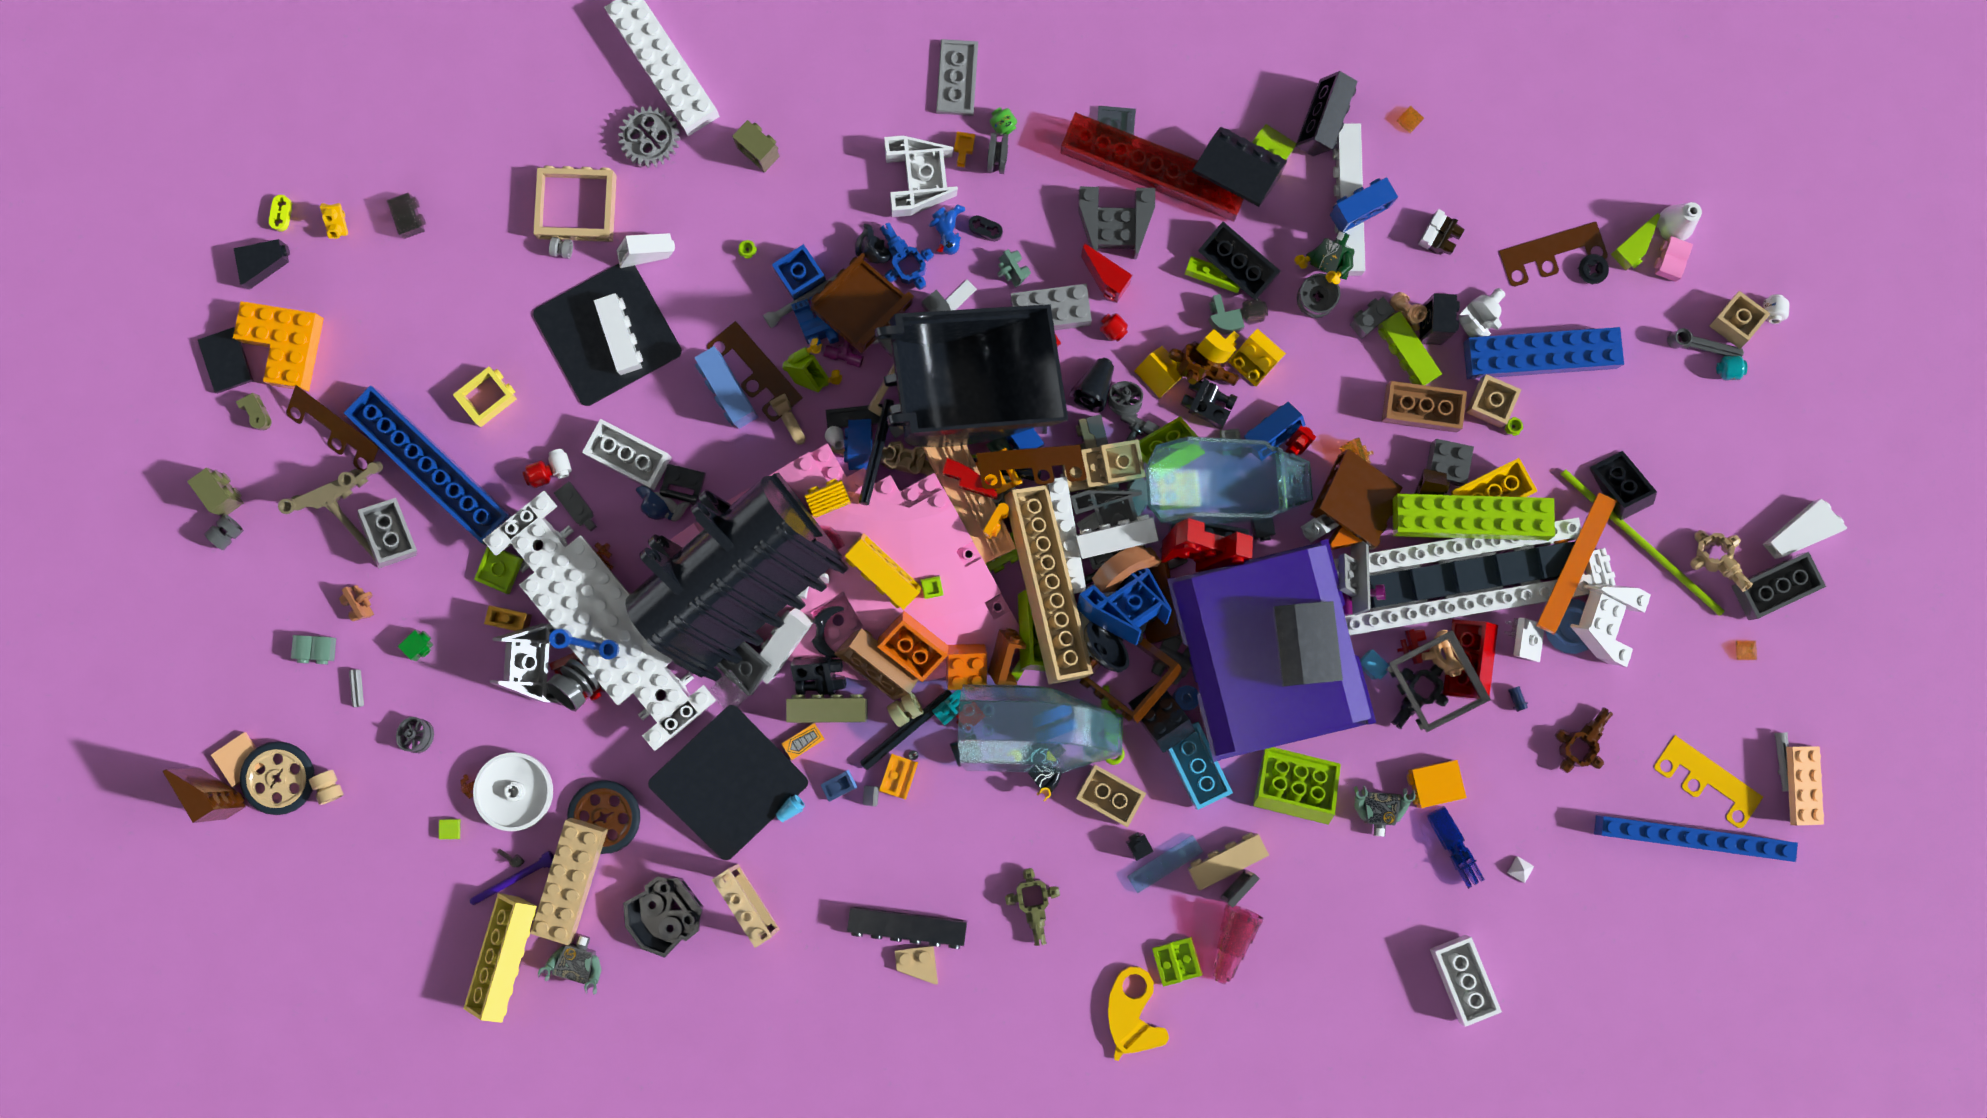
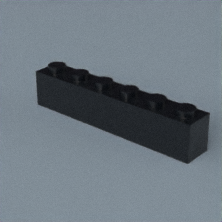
(907, 926)

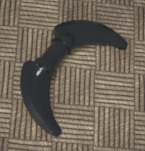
(820, 621)

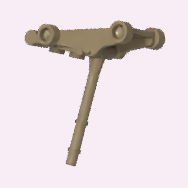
(329, 495)

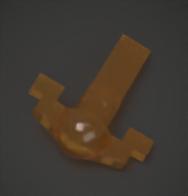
(466, 788)

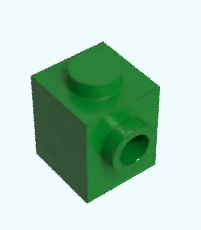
(416, 645)

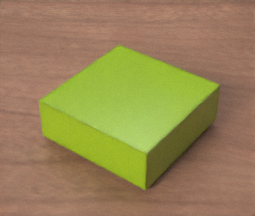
(932, 587)
(449, 828)

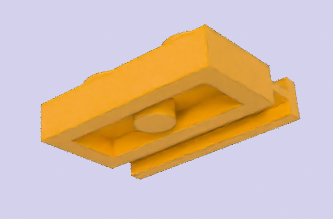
(898, 776)

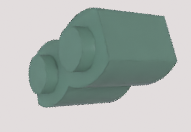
(313, 648)

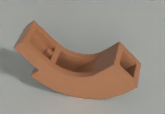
(1122, 565)

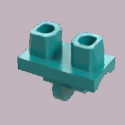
(948, 708)

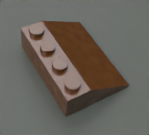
(204, 795)

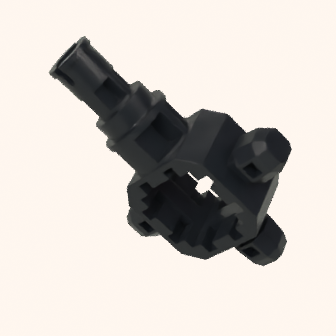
(1440, 699)

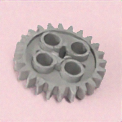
(662, 126)

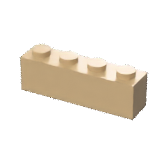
(1228, 861)

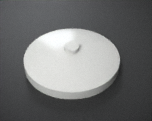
(513, 791)

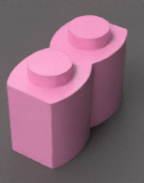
(1673, 258)

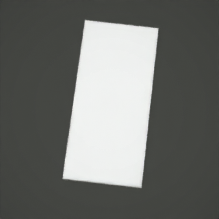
(960, 295)

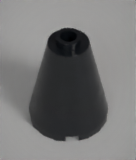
(1094, 386)

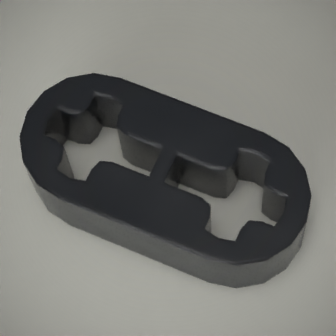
(983, 232)

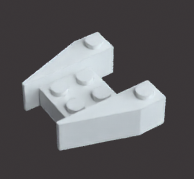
(924, 174)
(1603, 618)

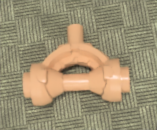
(1413, 313)
(1451, 665)

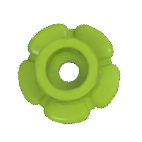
(742, 249)
(1518, 426)

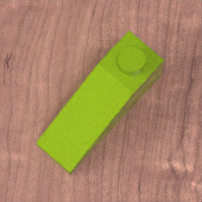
(1636, 246)

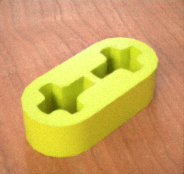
(278, 213)

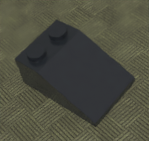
(1625, 484)

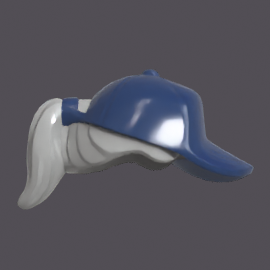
(660, 507)

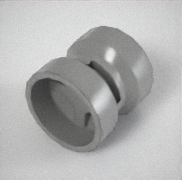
(560, 247)

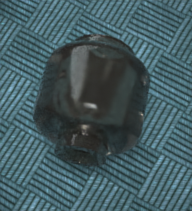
(1254, 311)

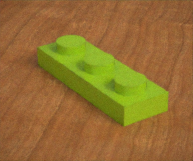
(1209, 273)

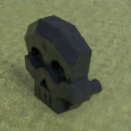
(650, 925)

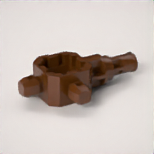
(1202, 367)
(1589, 734)

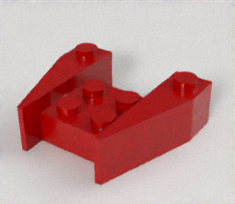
(1207, 549)

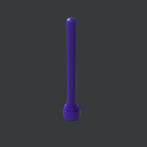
(544, 862)

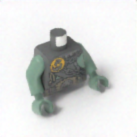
(1381, 808)
(575, 964)

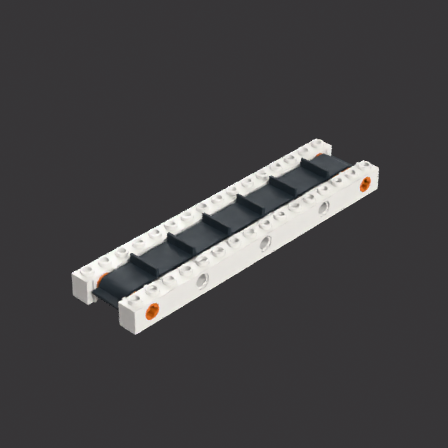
(1467, 576)

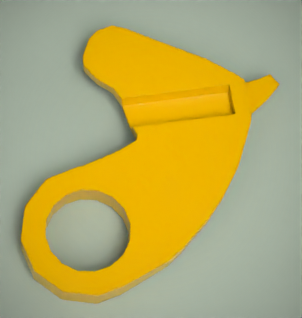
(1127, 1030)

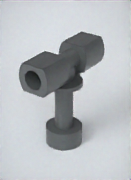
(1138, 426)

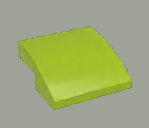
(1177, 961)

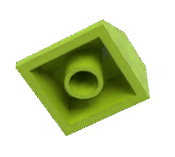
(1274, 142)

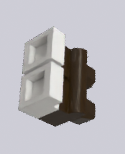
(1438, 232)

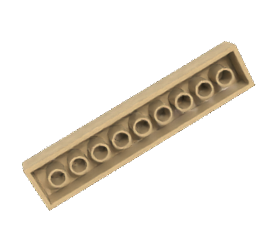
(1048, 584)

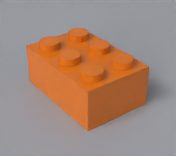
(913, 646)

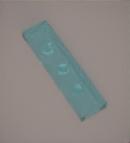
(1165, 864)

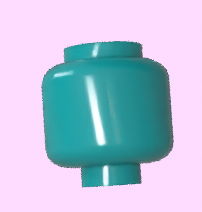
(1732, 368)

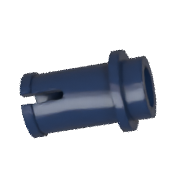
(1518, 699)

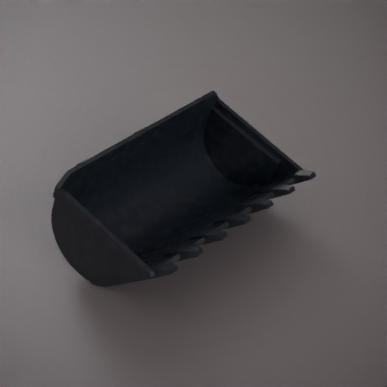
(730, 575)

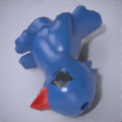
(945, 225)

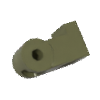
(256, 410)

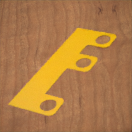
(1710, 773)

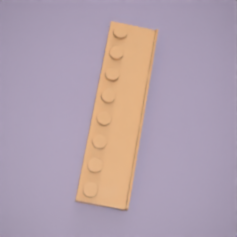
(972, 508)

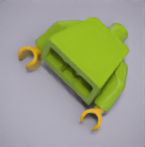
(807, 371)

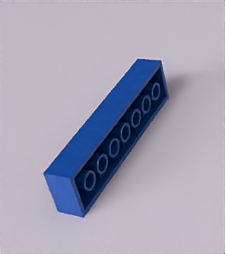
(1543, 353)

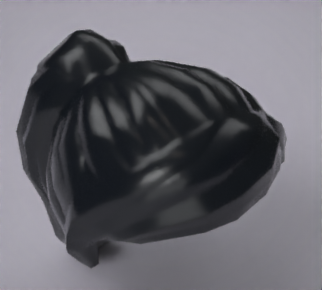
(871, 246)

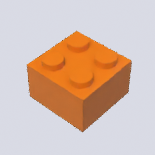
(966, 665)

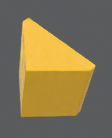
(1159, 372)

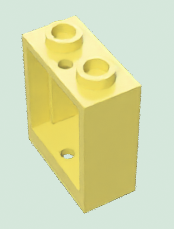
(496, 408)

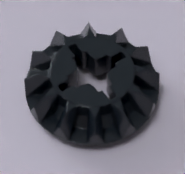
(1602, 269)

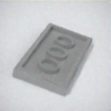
(957, 77)

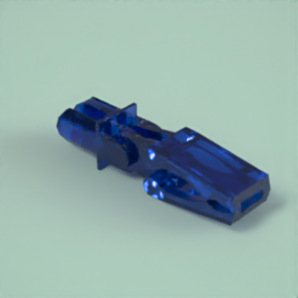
(1453, 841)

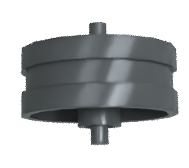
(1126, 393)
(407, 730)

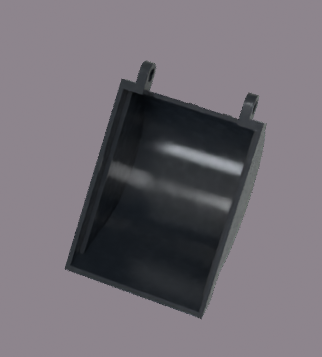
(974, 374)

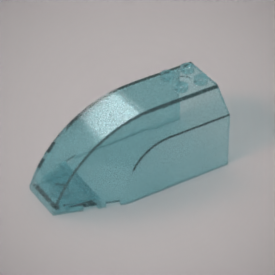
(1224, 480)
(1033, 730)

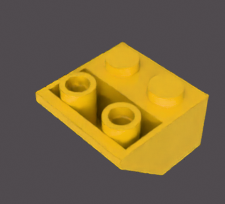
(1256, 357)

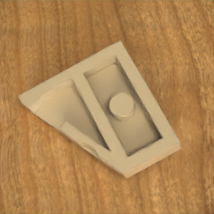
(917, 963)

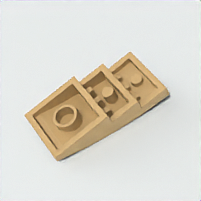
(1108, 465)

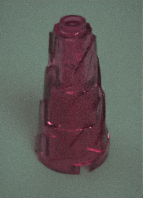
(1236, 934)

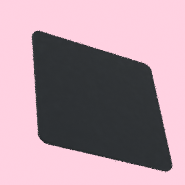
(579, 340)
(728, 782)

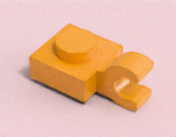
(963, 145)

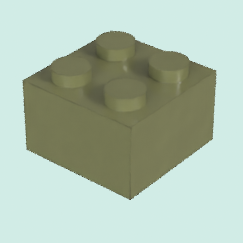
(756, 146)
(215, 491)

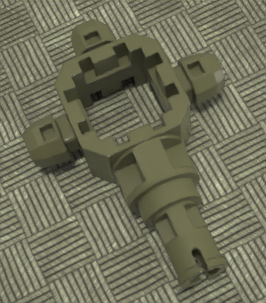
(1036, 913)

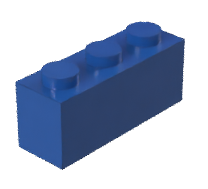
(1277, 426)
(858, 443)

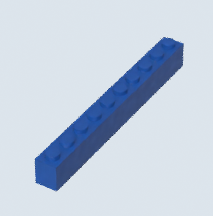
(1695, 838)

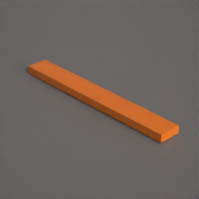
(1576, 563)

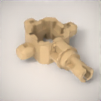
(1727, 564)

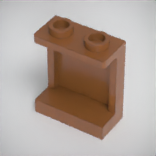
(1002, 655)

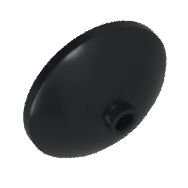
(1106, 648)

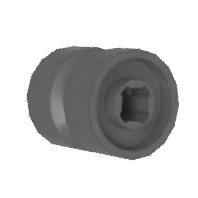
(219, 537)

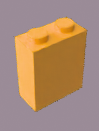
(1436, 783)

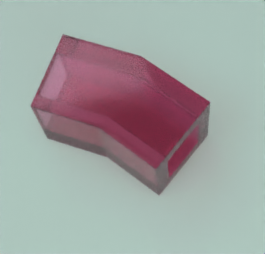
(835, 538)

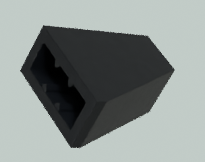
(260, 261)

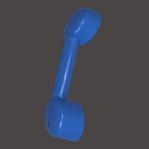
(608, 649)

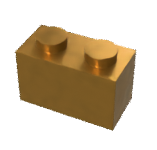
(507, 618)

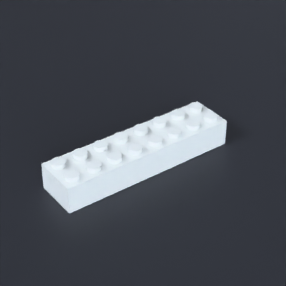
(663, 63)

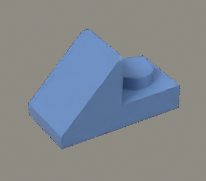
(839, 785)

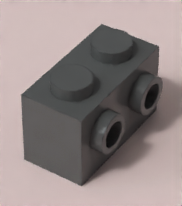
(1368, 320)

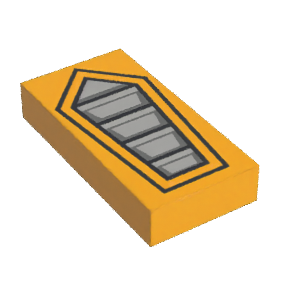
(803, 741)

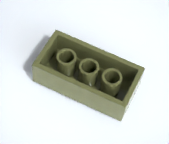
(826, 709)

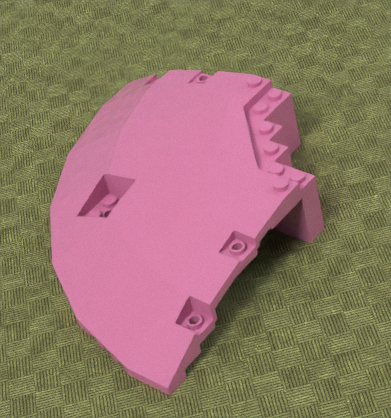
(921, 536)

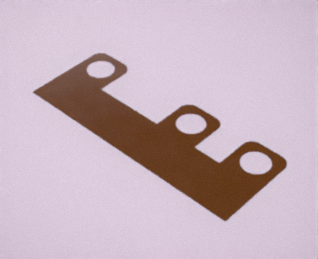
(1546, 247)
(763, 369)
(337, 426)
(1033, 458)

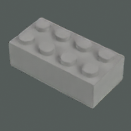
(1068, 304)

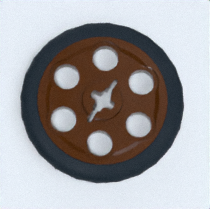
(627, 805)

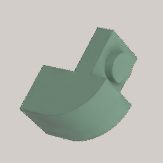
(1224, 321)

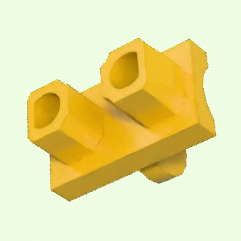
(334, 220)

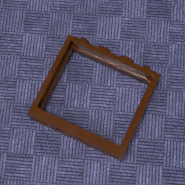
(1153, 696)

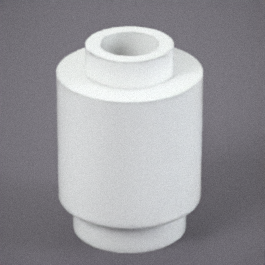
(559, 463)

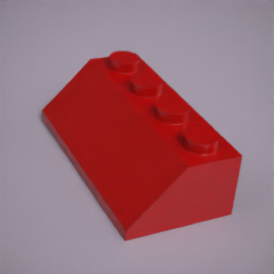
(1479, 644)

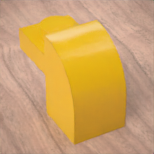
(1217, 348)

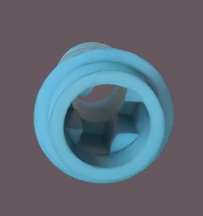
(790, 808)

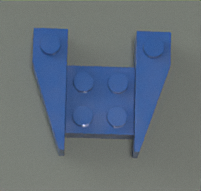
(1126, 608)

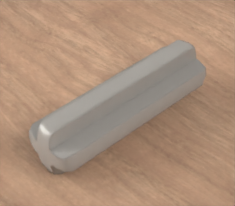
(356, 688)

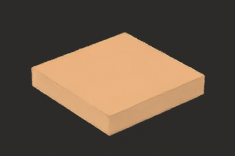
(232, 756)

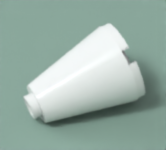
(1679, 220)

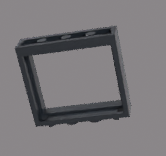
(1466, 665)

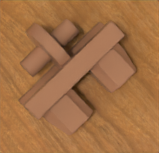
(358, 601)

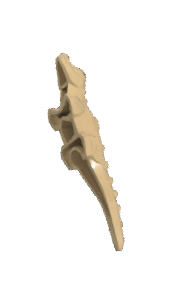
(902, 459)

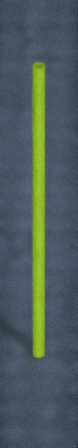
(1647, 547)

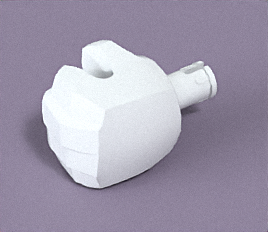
(1482, 314)

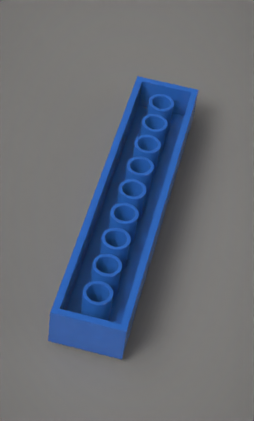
(427, 464)

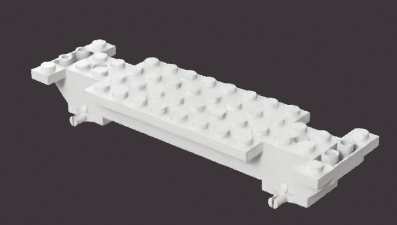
(588, 600)

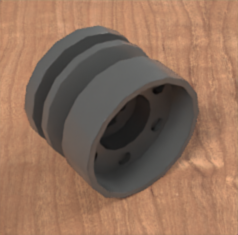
(1327, 292)
(572, 685)

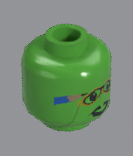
(1003, 121)

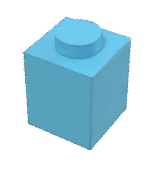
(1374, 665)

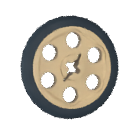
(264, 755)

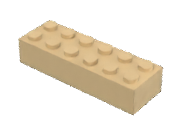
(569, 881)

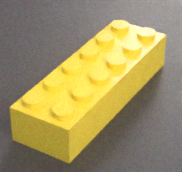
(500, 958)

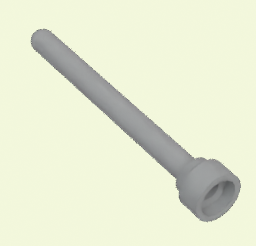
(773, 317)

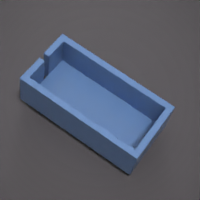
(727, 389)

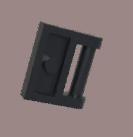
(683, 478)

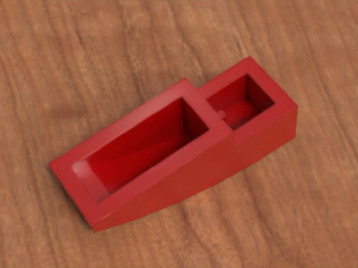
(968, 478)

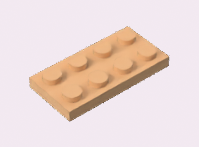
(1805, 786)

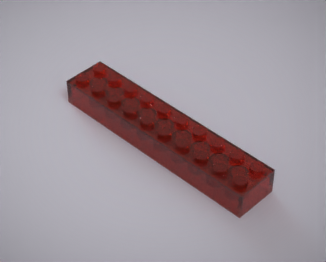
(1146, 165)

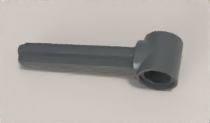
(1689, 340)

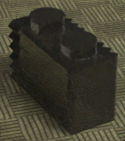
(406, 215)

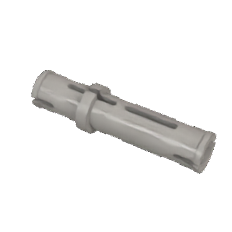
(1781, 744)

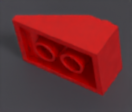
(1108, 276)

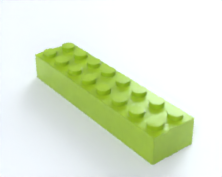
(1473, 517)

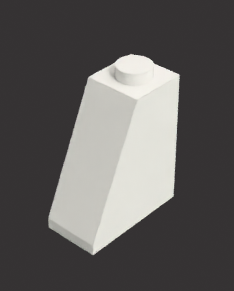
(644, 249)

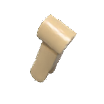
(782, 407)

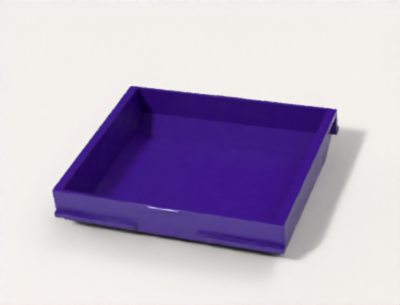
(1235, 653)

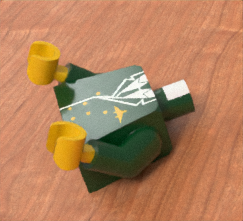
(1331, 257)

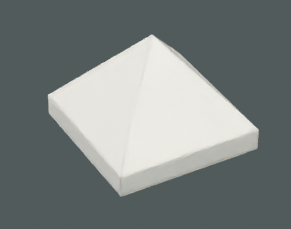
(1520, 869)

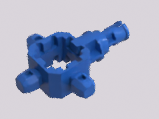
(900, 251)

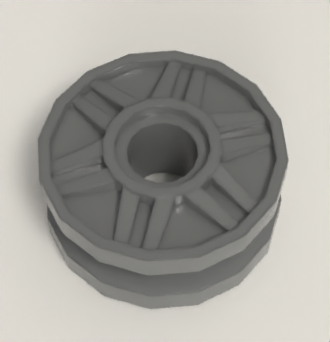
(997, 153)

